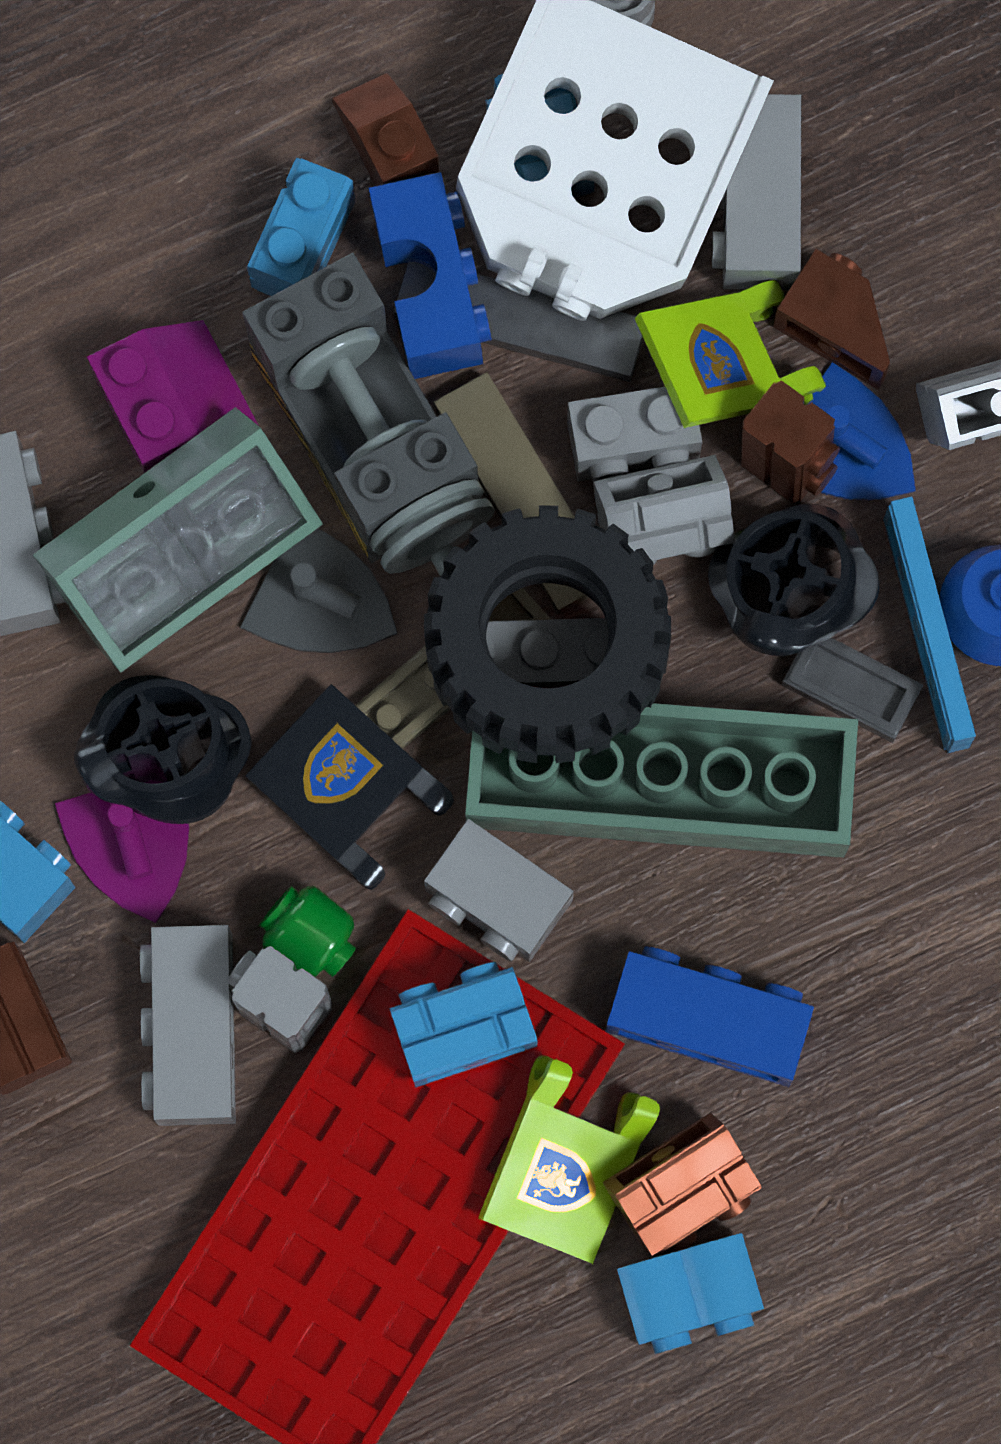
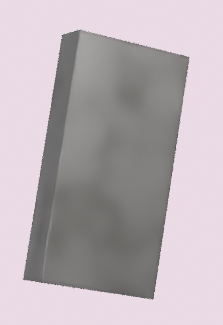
(853, 686)

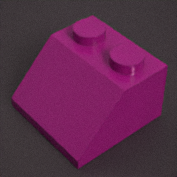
(166, 387)

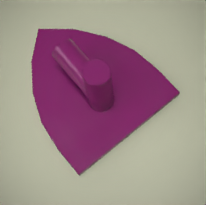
(125, 853)

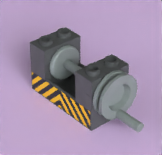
(364, 420)

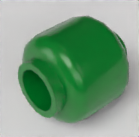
(309, 930)

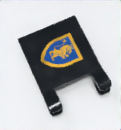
(339, 776)

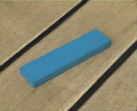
(929, 625)

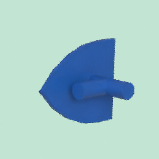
(872, 448)

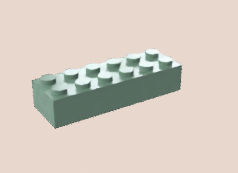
(684, 782)

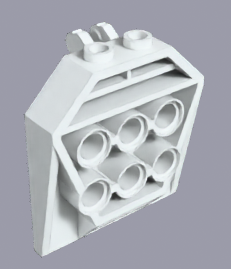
(611, 65)

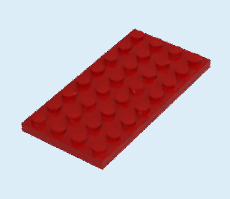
(359, 1214)

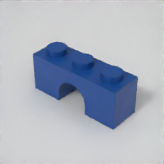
(419, 226)

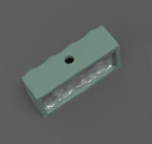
(178, 539)

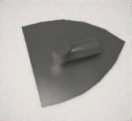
(320, 600)

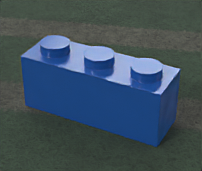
(710, 1016)

